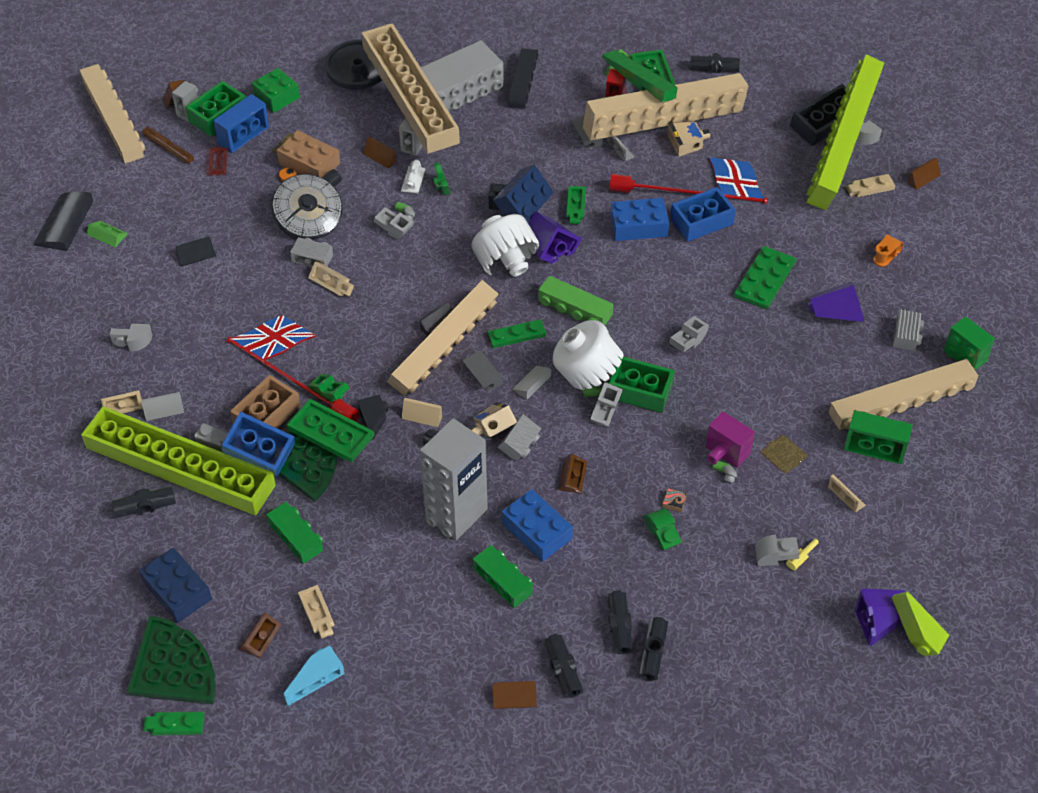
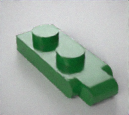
(576, 204)
(175, 723)

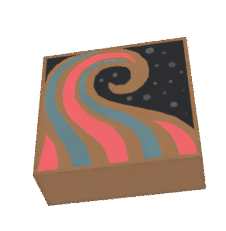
(674, 500)

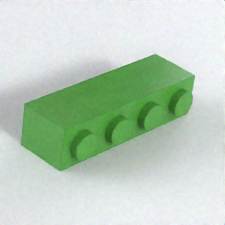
(574, 301)

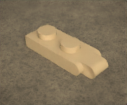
(871, 185)
(331, 279)
(317, 611)

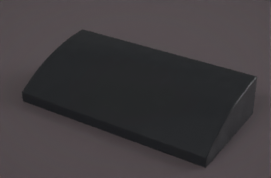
(64, 220)

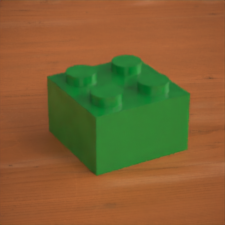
(276, 90)
(969, 342)

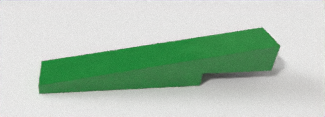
(641, 76)

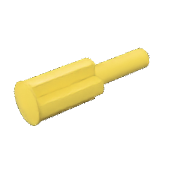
(795, 563)

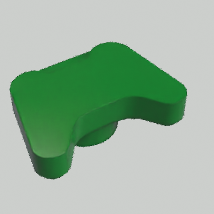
(440, 181)

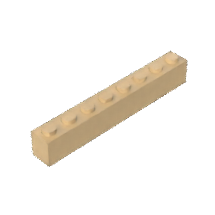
(112, 114)
(442, 338)
(906, 393)

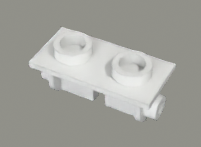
(413, 178)

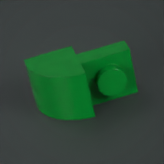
(328, 387)
(662, 526)

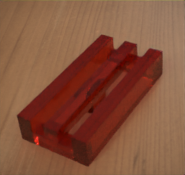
(217, 171)

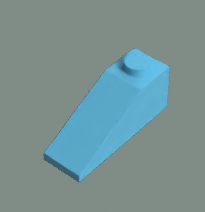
(317, 672)

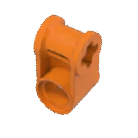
(887, 250)

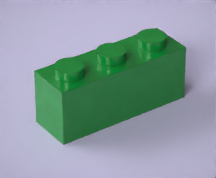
(295, 532)
(503, 576)

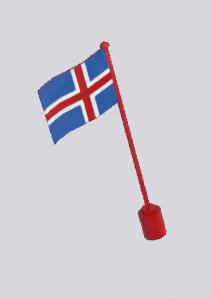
(732, 177)

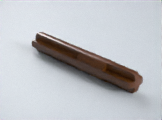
(168, 145)

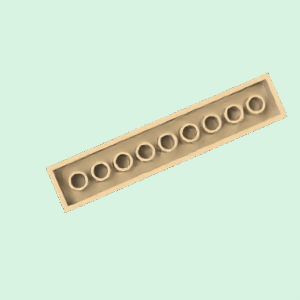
(410, 88)
(644, 111)

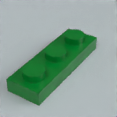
(517, 333)

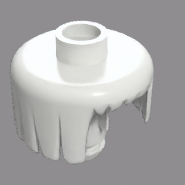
(508, 239)
(586, 355)

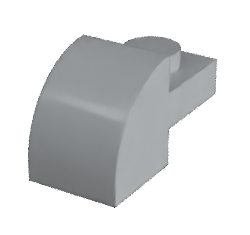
(868, 133)
(395, 224)
(690, 335)
(136, 337)
(606, 405)
(771, 550)

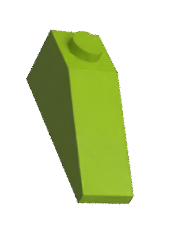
(919, 625)

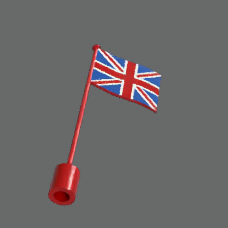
(274, 339)

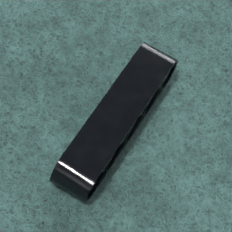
(523, 78)

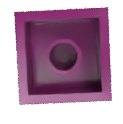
(729, 440)

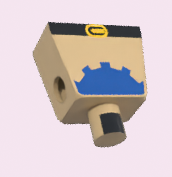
(687, 137)
(493, 420)

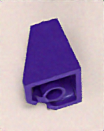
(552, 238)
(837, 303)
(877, 613)

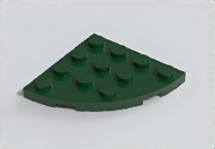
(309, 467)
(172, 665)

